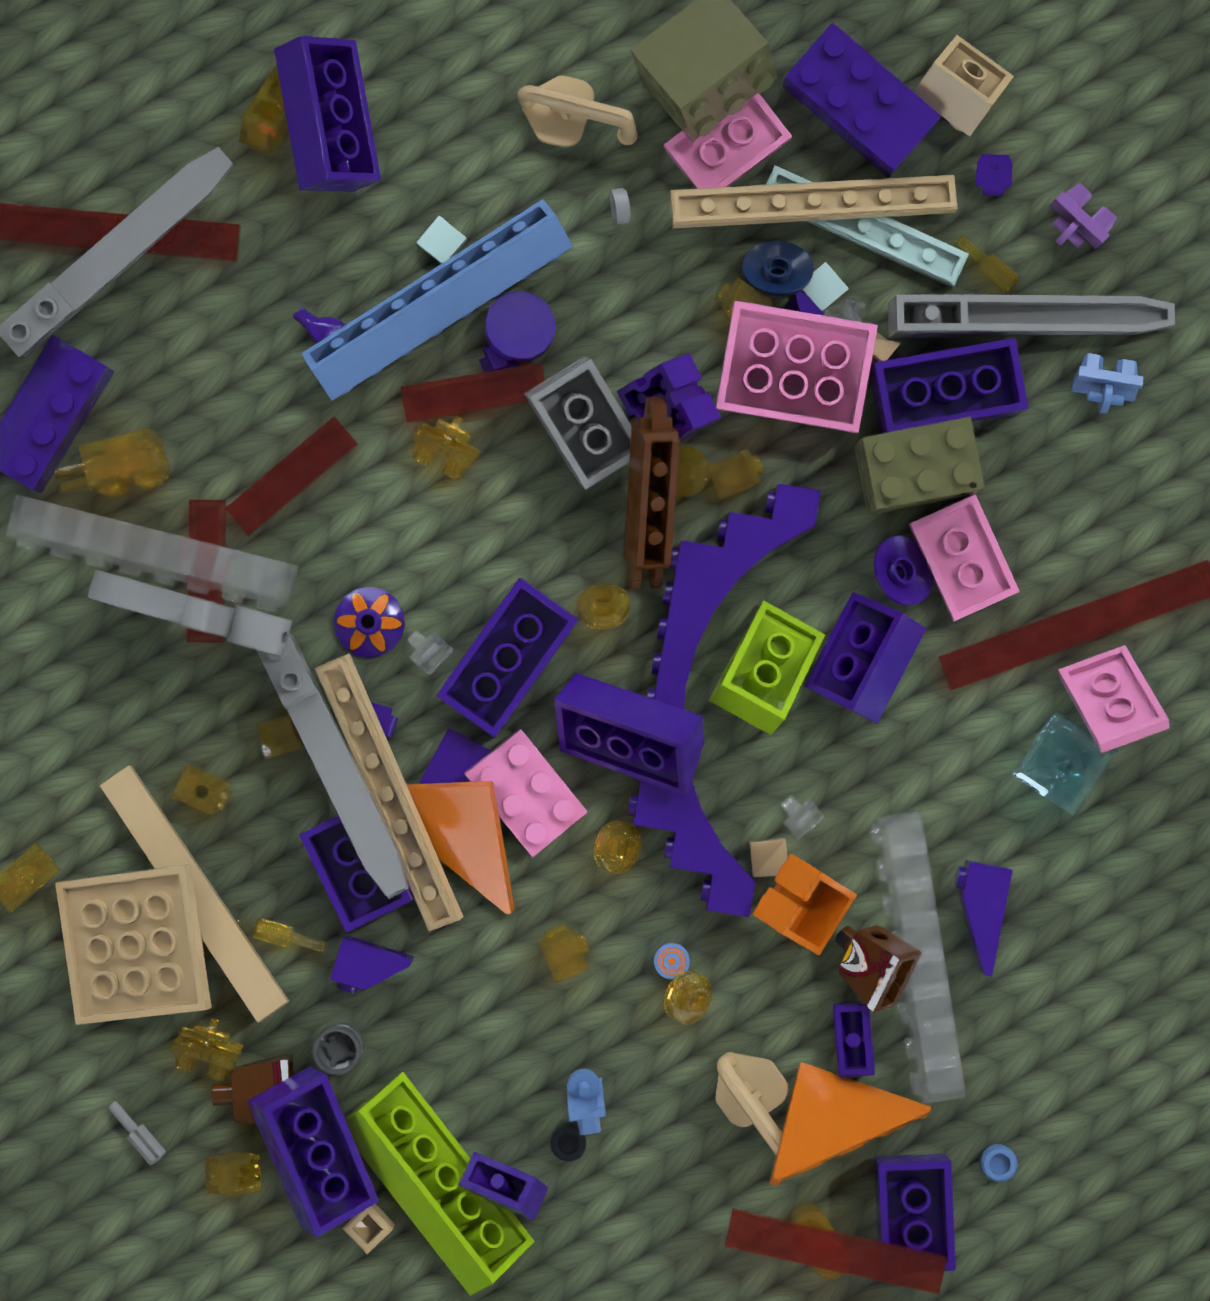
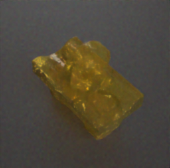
(448, 441)
(26, 876)
(209, 1046)

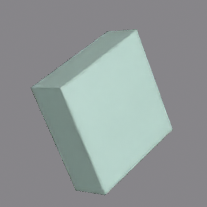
(441, 240)
(825, 287)

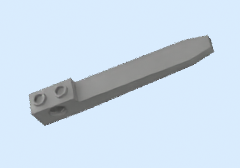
(113, 254)
(1025, 315)
(336, 766)

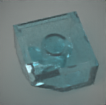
(1064, 763)

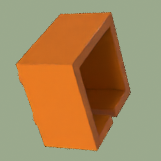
(804, 904)

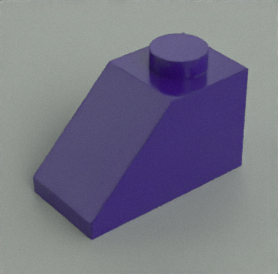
(366, 964)
(504, 1186)

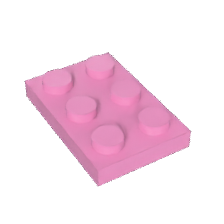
(731, 148)
(964, 557)
(1113, 699)
(528, 792)

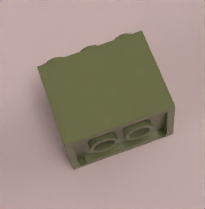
(704, 64)
(919, 466)

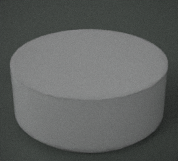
(620, 206)

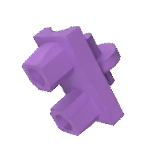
(1092, 229)

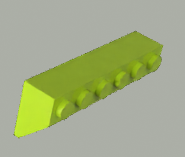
(423, 1172)

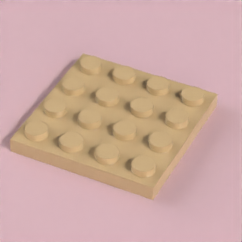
(133, 945)

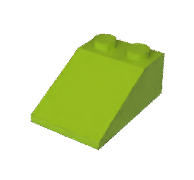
(767, 668)

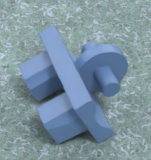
(1105, 385)
(586, 1100)

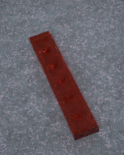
(835, 1251)

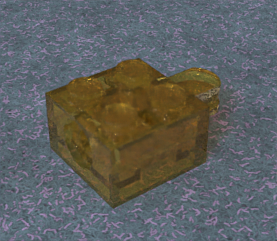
(118, 463)

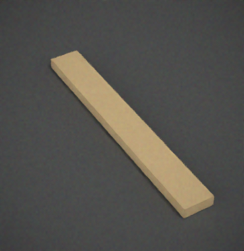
(813, 201)
(389, 791)
(217, 925)

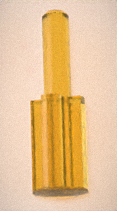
(991, 265)
(283, 935)

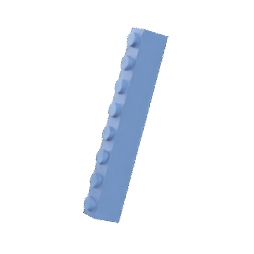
(437, 299)

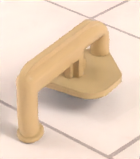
(562, 108)
(749, 1091)

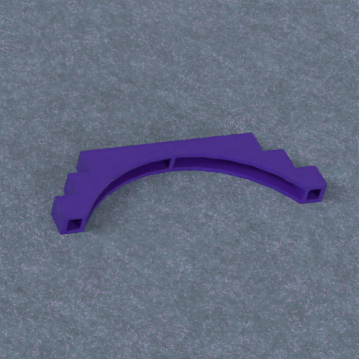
(699, 585)

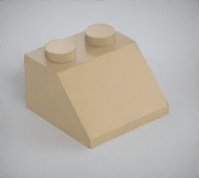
(963, 85)

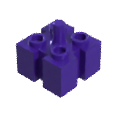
(677, 386)

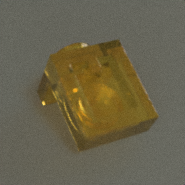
(736, 474)

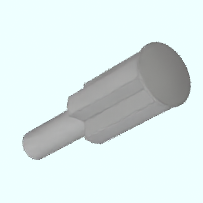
(139, 1136)

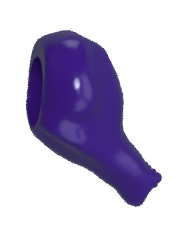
(317, 327)

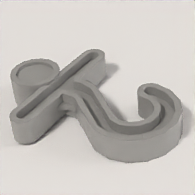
(238, 624)

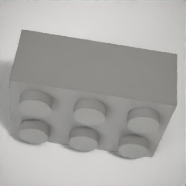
(583, 421)

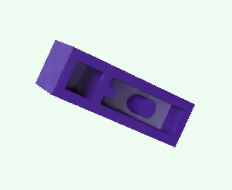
(983, 901)

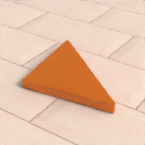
(467, 835)
(835, 1117)

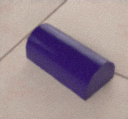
(853, 1039)

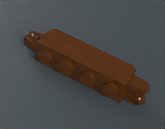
(651, 494)

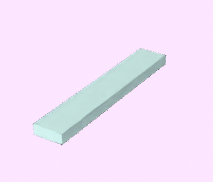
(891, 239)

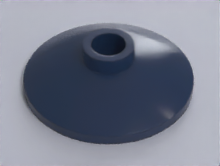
(777, 268)

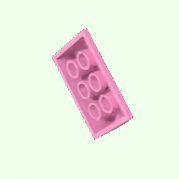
(796, 367)

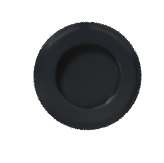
(567, 1142)

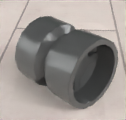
(338, 1048)

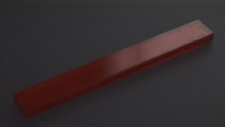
(87, 228)
(1076, 625)

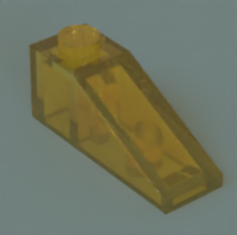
(265, 118)

